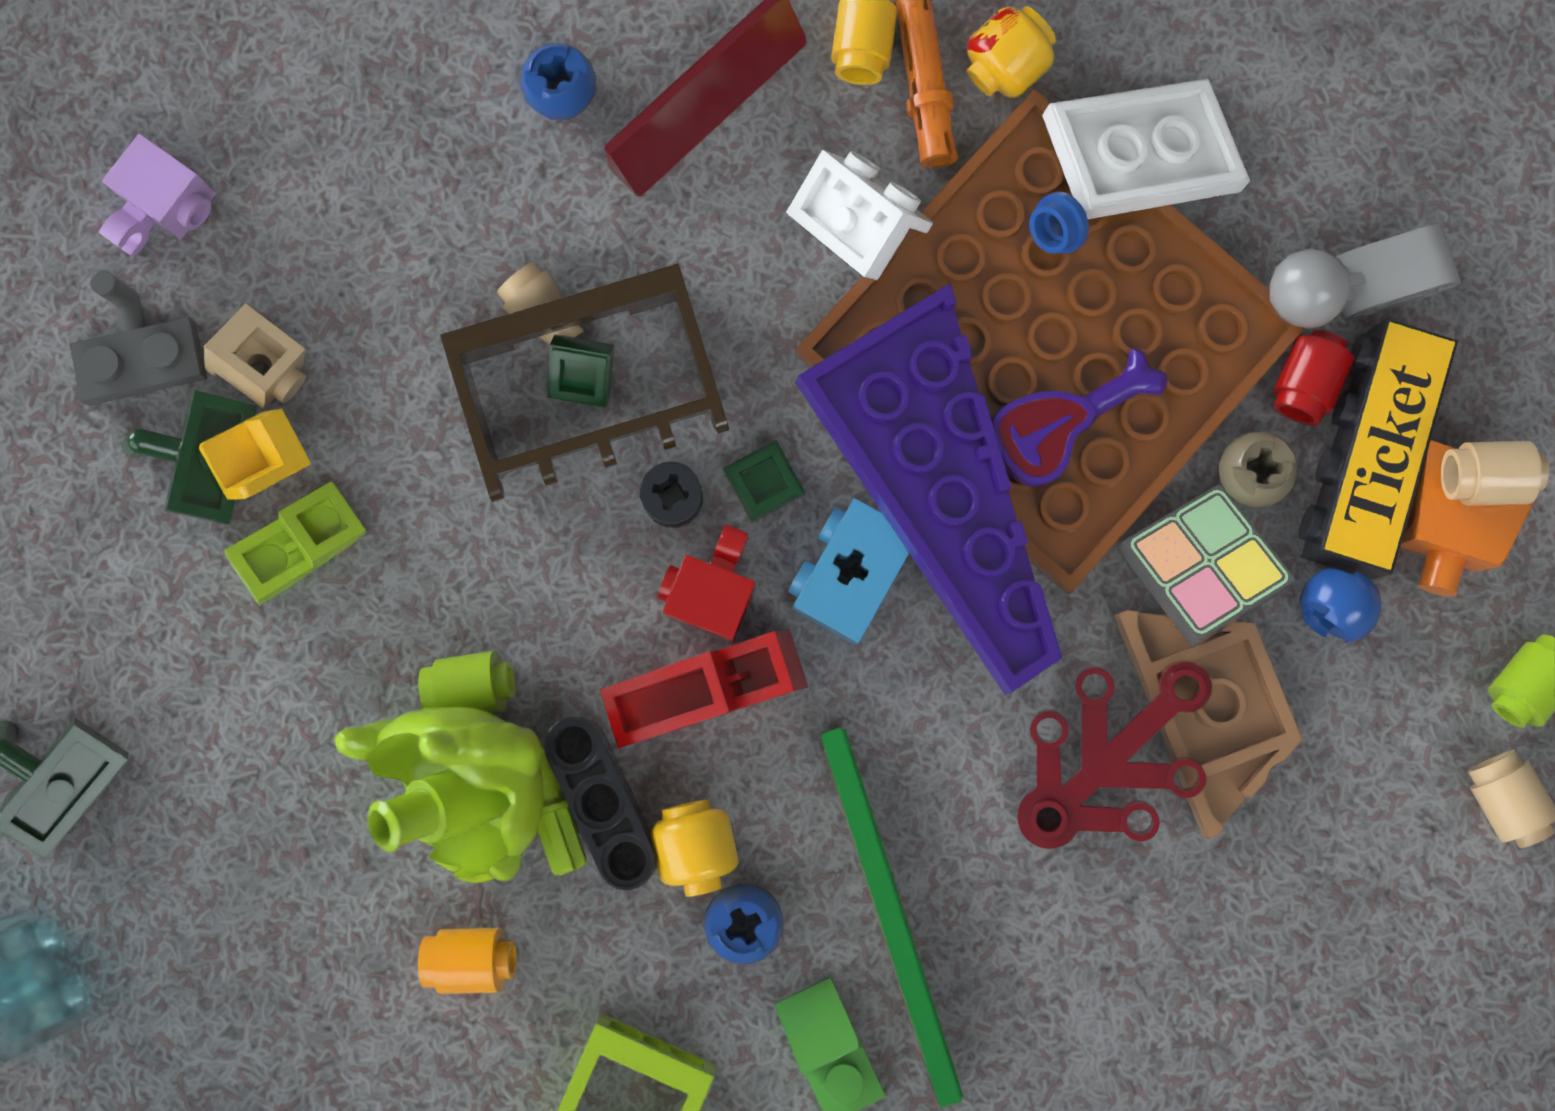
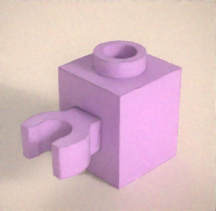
(155, 192)

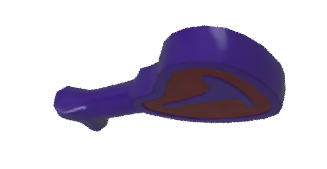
(1041, 427)

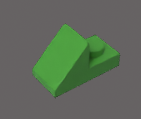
(829, 1048)

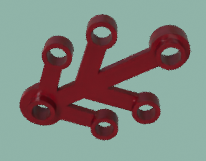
(1107, 764)

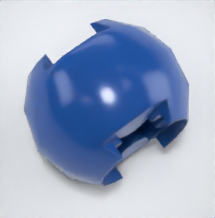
(547, 65)
(1340, 604)
(767, 930)

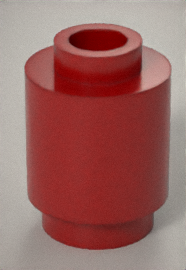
(1312, 377)

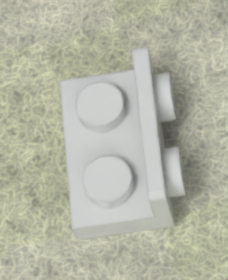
(856, 211)

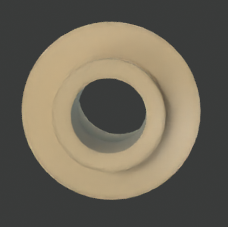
(1494, 473)
(1513, 799)

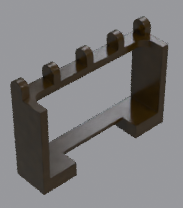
(501, 333)

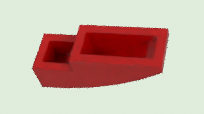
(703, 687)

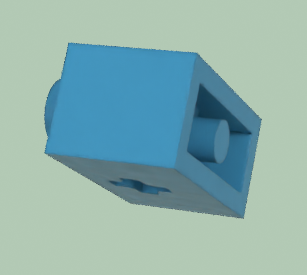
(850, 607)

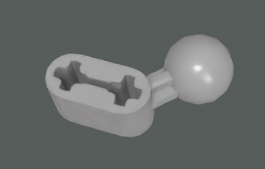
(1316, 287)

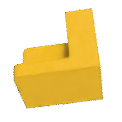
(254, 454)

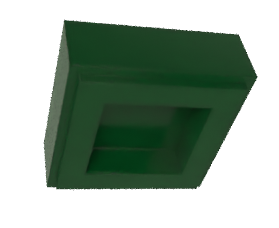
(580, 371)
(764, 481)

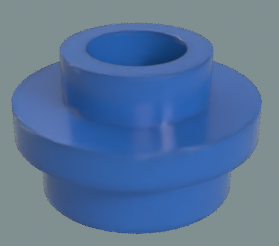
(1059, 224)

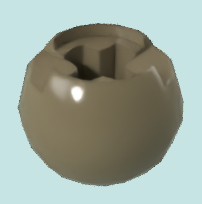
(1273, 455)

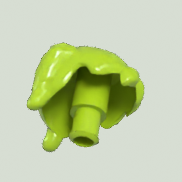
(467, 786)

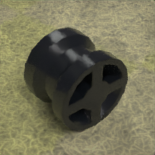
(679, 508)

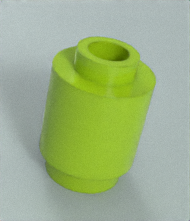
(468, 681)
(1527, 685)

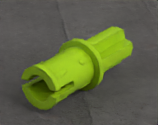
(558, 828)

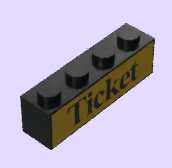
(1377, 449)

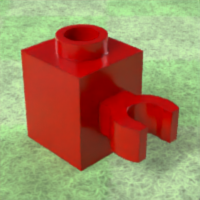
(710, 594)

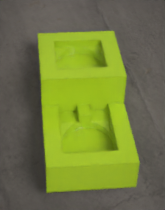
(296, 543)

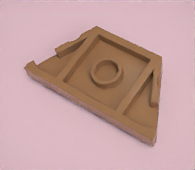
(1241, 726)

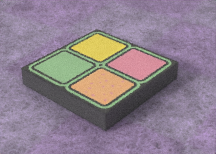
(1206, 565)

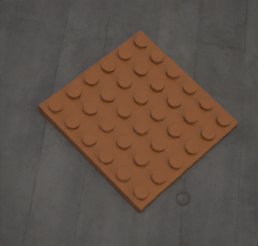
(1069, 327)

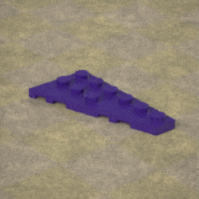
(931, 461)

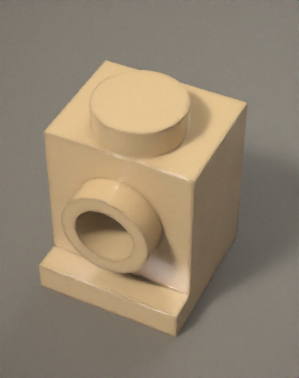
(250, 340)

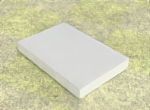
(1145, 148)

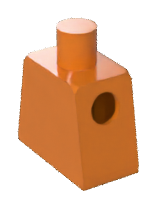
(1456, 534)

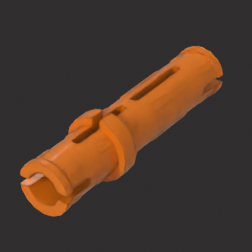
(929, 100)

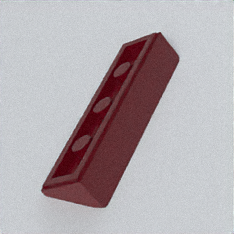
(705, 95)

